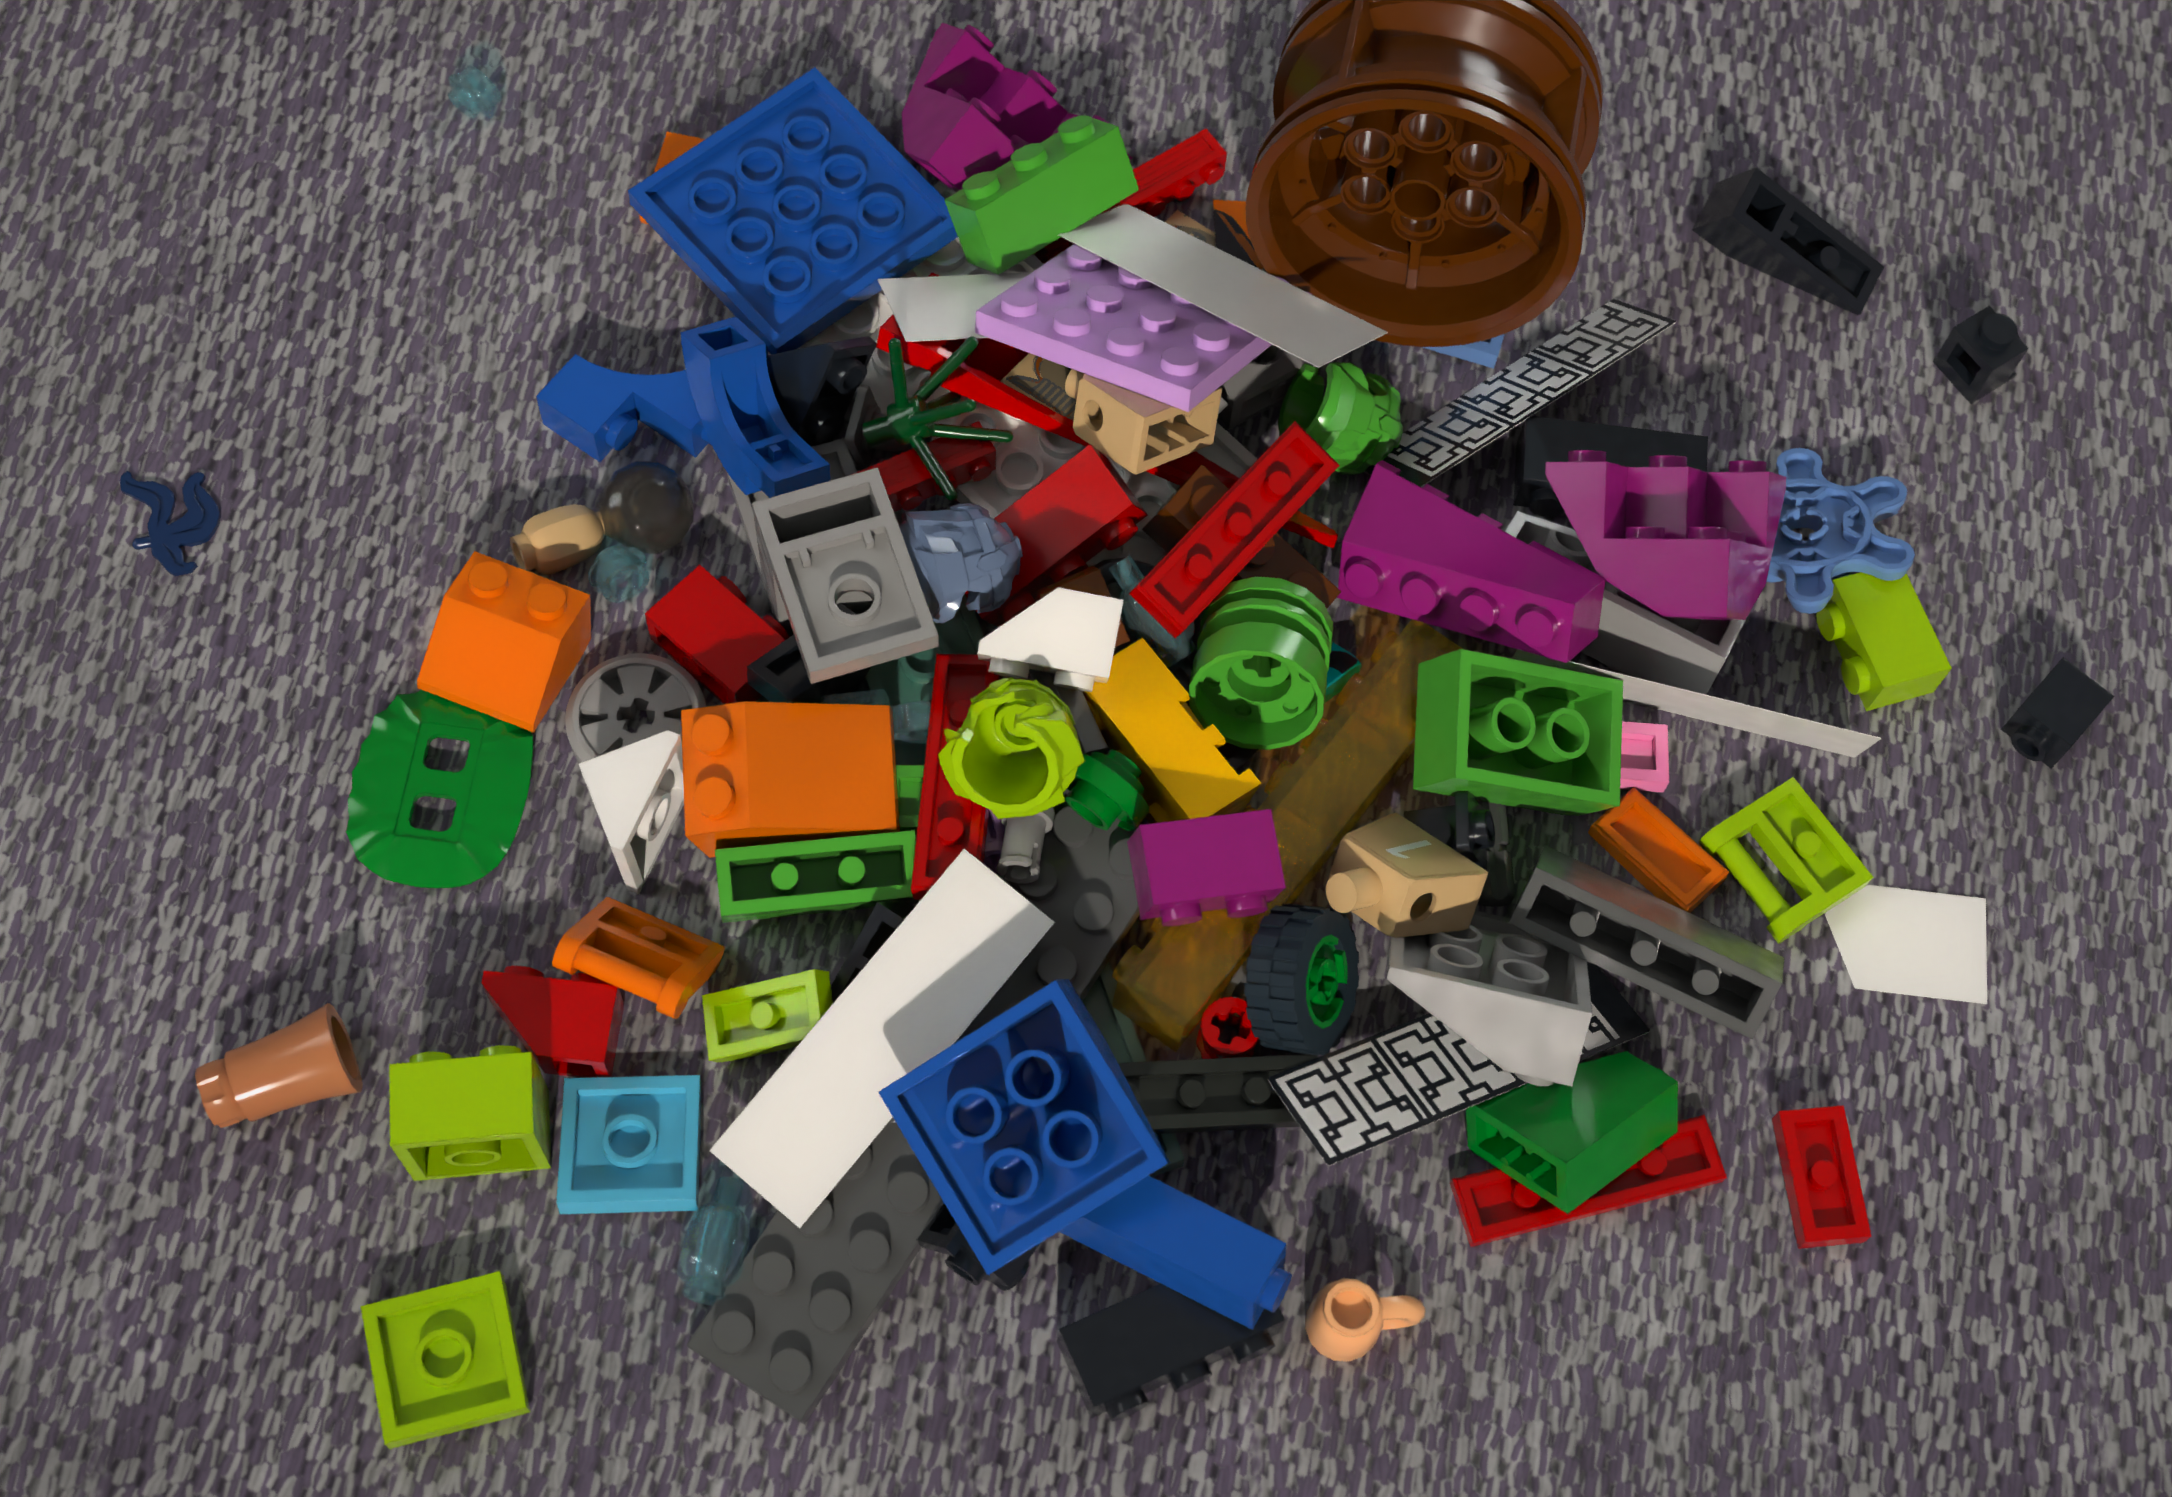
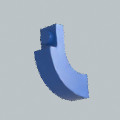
(742, 414)

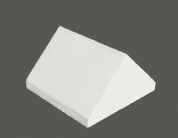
(637, 800)

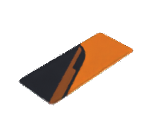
(1232, 231)

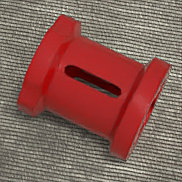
(1214, 1022)

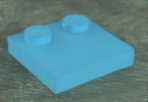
(630, 1144)

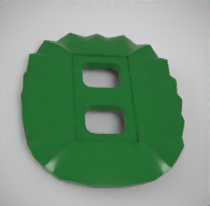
(393, 776)

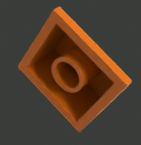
(505, 641)

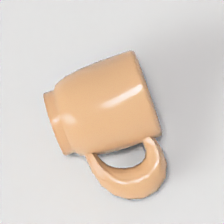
(1350, 1316)

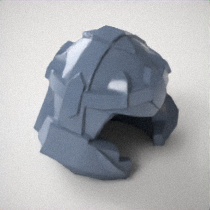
(959, 554)

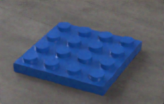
(795, 212)

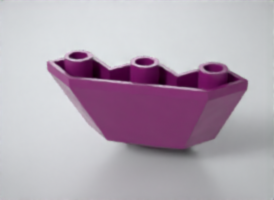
(972, 110)
(1673, 532)

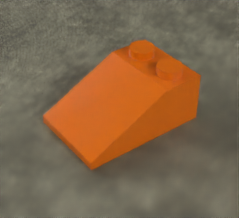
(787, 773)

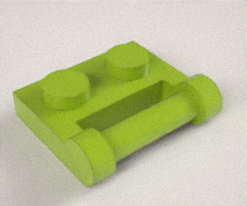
(1800, 846)

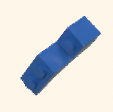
(602, 408)

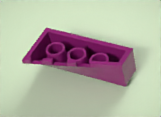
(1463, 573)

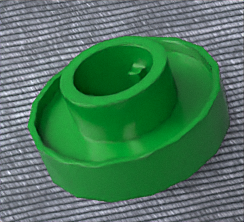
(1108, 790)

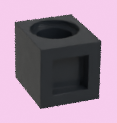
(2056, 714)

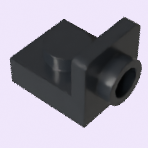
(1460, 826)

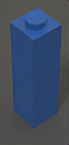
(1189, 1249)

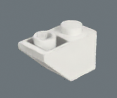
(1060, 635)

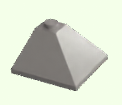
(1501, 993)

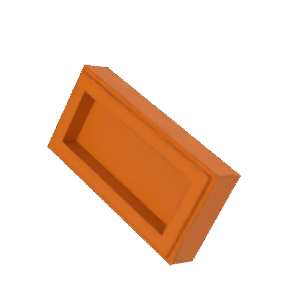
(1658, 852)

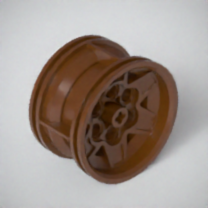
(1445, 164)

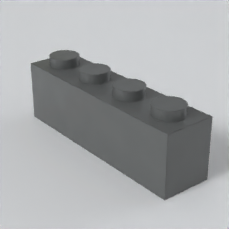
(1649, 942)

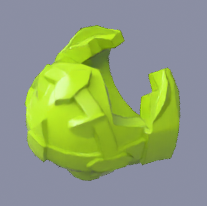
(1013, 749)

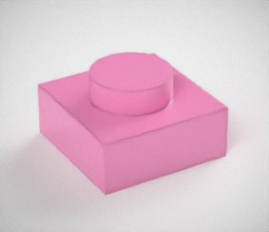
(1644, 757)

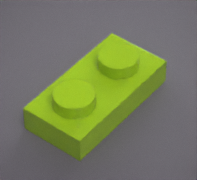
(765, 1015)

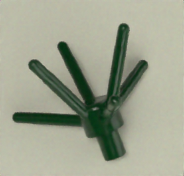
(913, 419)

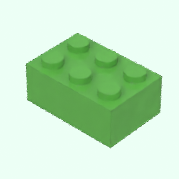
(1518, 733)

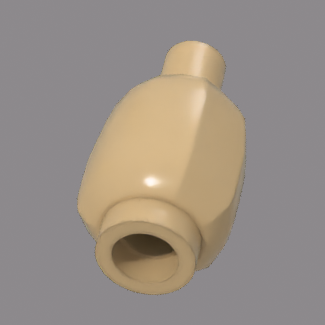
(558, 539)

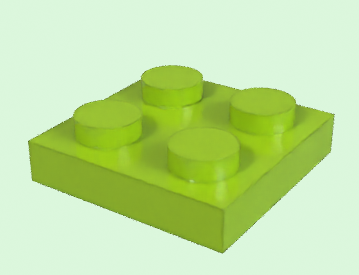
(444, 1360)

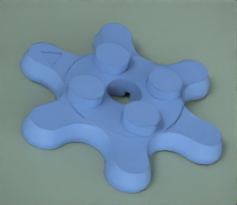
(1842, 535)

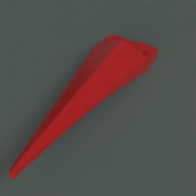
(980, 380)

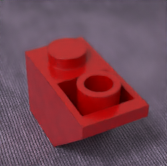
(563, 1022)

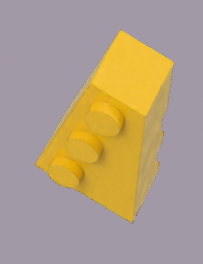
(1149, 722)

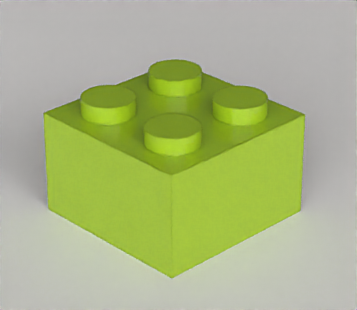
(469, 1114)

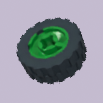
(1302, 979)

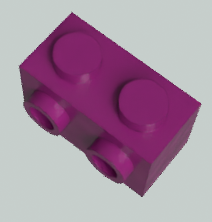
(1206, 866)

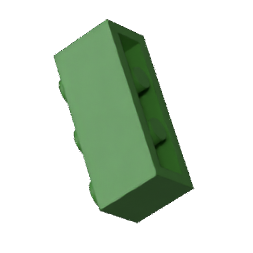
(1041, 193)
(815, 876)

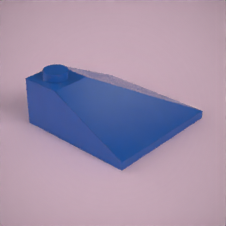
(1025, 1124)

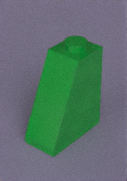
(1577, 1137)

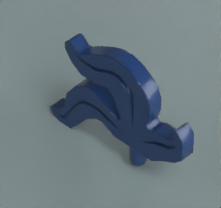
(190, 530)

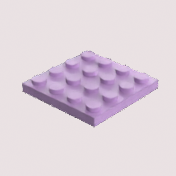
(1119, 329)

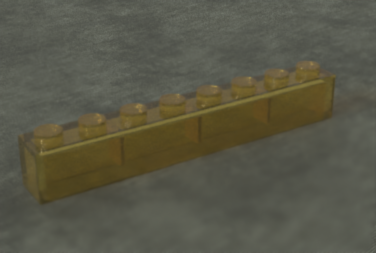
(1312, 810)

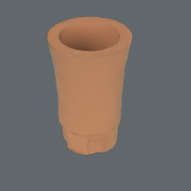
(281, 1070)

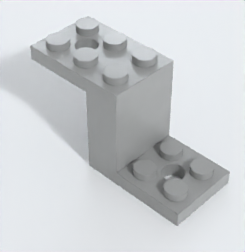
(833, 549)

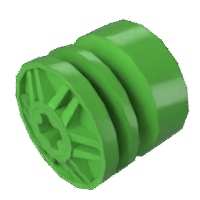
(1262, 663)

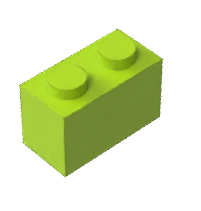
(1882, 640)

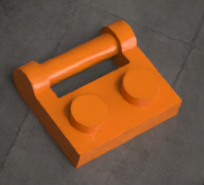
(639, 955)

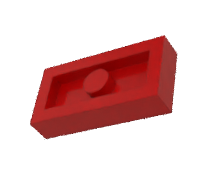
(1821, 1177)

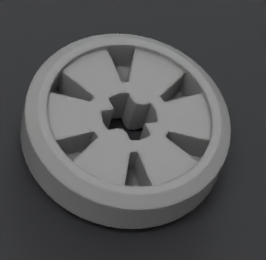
(620, 689)

